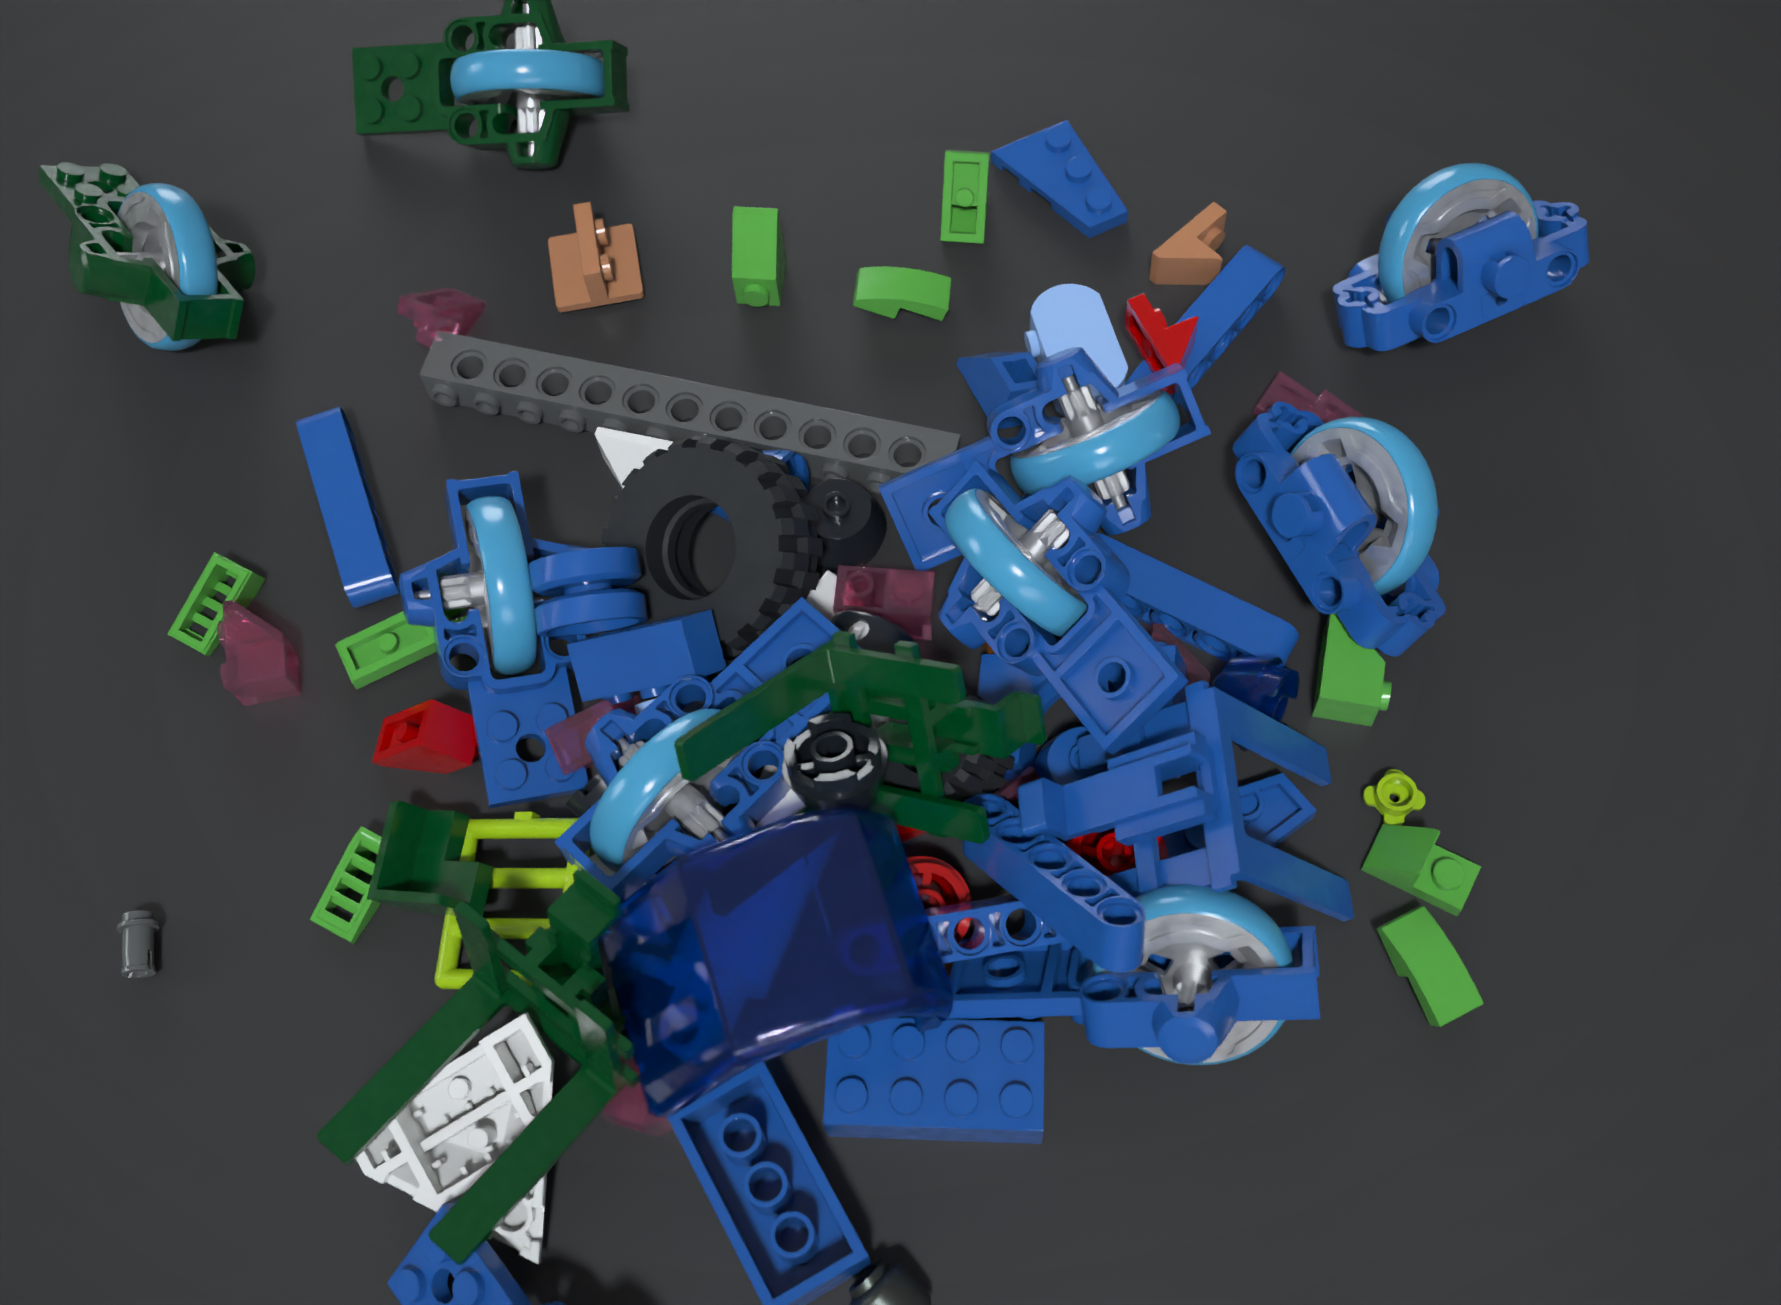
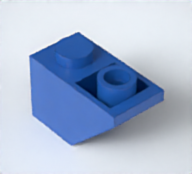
(999, 378)

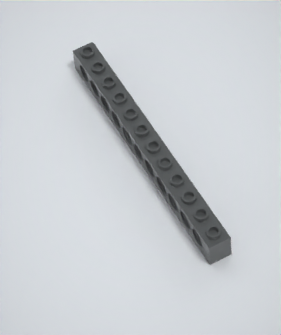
(541, 375)

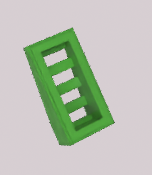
(210, 582)
(344, 877)

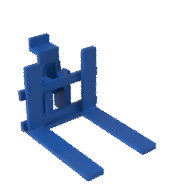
(1131, 800)

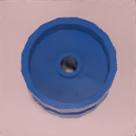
(587, 591)

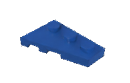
(1066, 176)
(1269, 811)

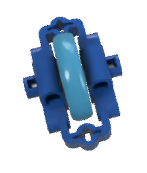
(1457, 257)
(1325, 512)

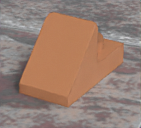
(1190, 252)

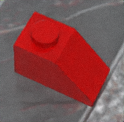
(427, 739)

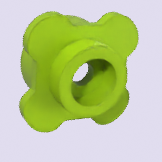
(1398, 784)

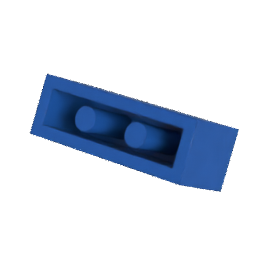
(646, 657)

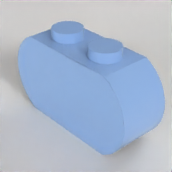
(1075, 318)

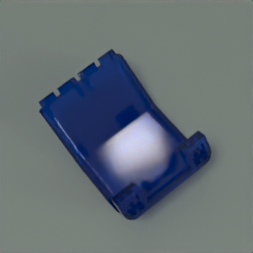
(771, 950)

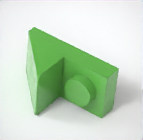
(965, 196)
(1416, 865)

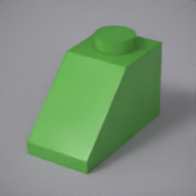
(758, 256)
(1349, 678)

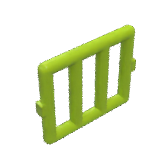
(523, 826)

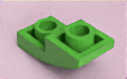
(891, 288)
(1432, 965)

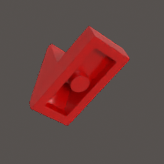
(1155, 341)

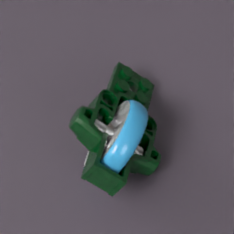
(535, 83)
(150, 255)

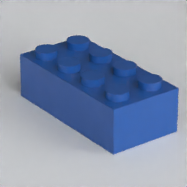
(937, 1083)
(769, 1190)

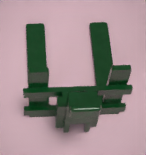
(889, 686)
(565, 1005)

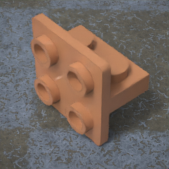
(595, 263)

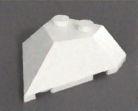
(466, 1124)

